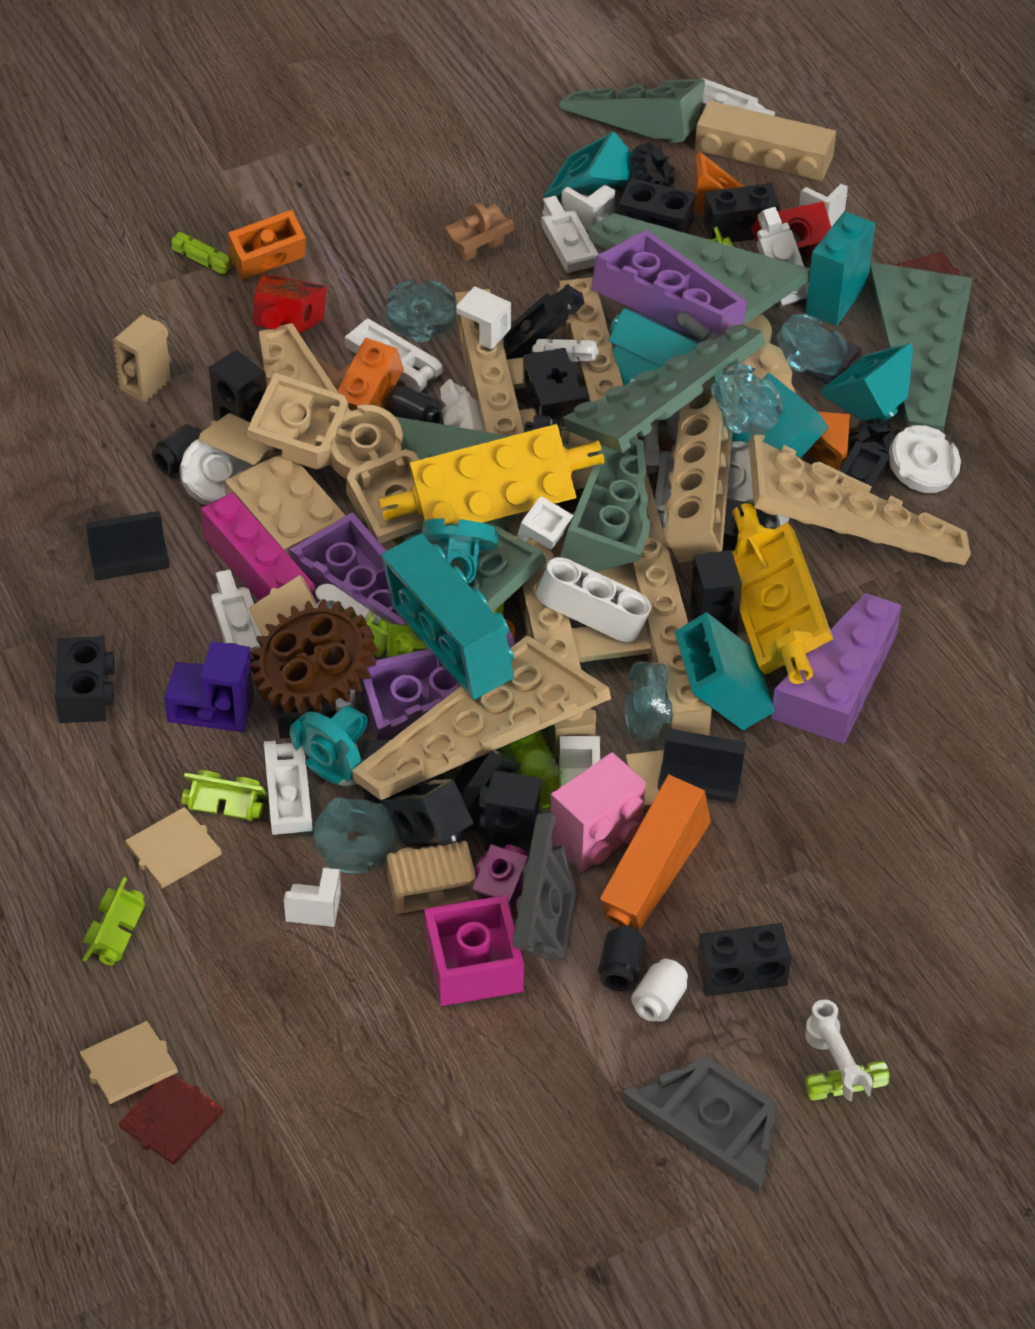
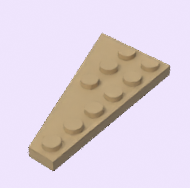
(845, 505)
(463, 728)

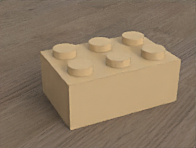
(284, 500)

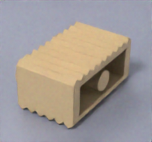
(142, 358)
(431, 877)

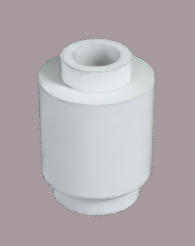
(660, 990)

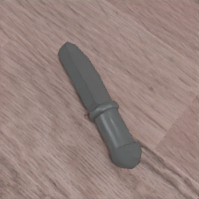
(698, 330)

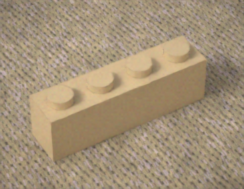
(765, 140)

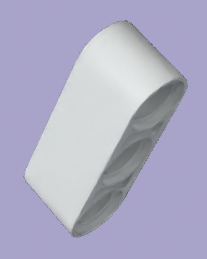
(593, 599)

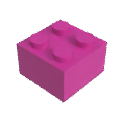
(473, 950)

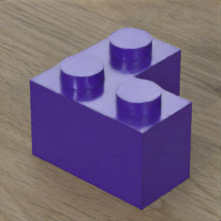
(212, 693)

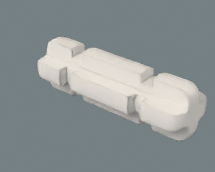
(577, 351)

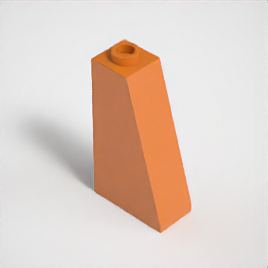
(656, 853)

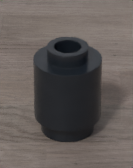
(413, 405)
(171, 449)
(621, 958)

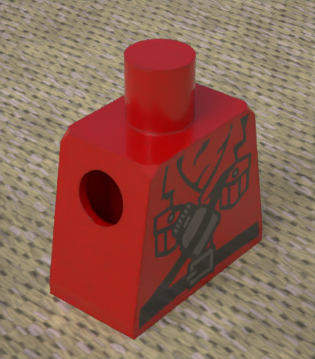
(285, 302)

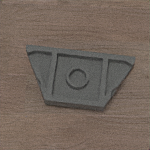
(546, 897)
(713, 1116)

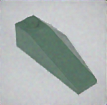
(658, 112)
(611, 513)

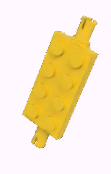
(493, 478)
(777, 597)

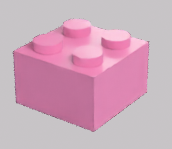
(597, 811)

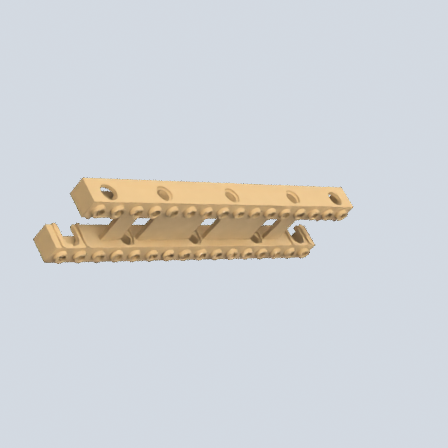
(493, 385)

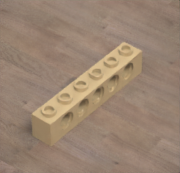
(698, 479)

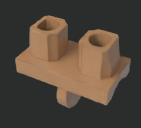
(479, 228)

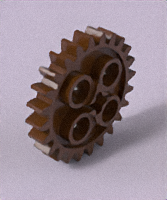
(313, 657)

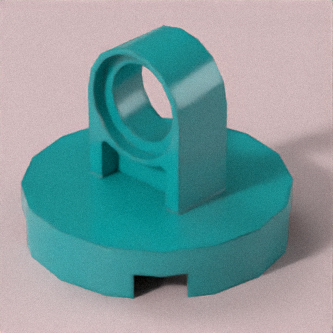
(461, 541)
(330, 742)

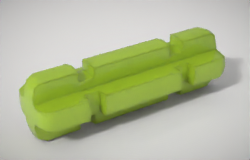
(201, 253)
(819, 1086)

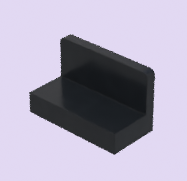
(127, 545)
(704, 762)
(479, 773)

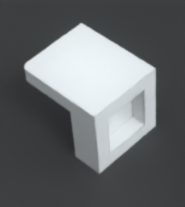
(834, 203)
(589, 208)
(490, 312)
(545, 523)
(577, 755)
(314, 903)

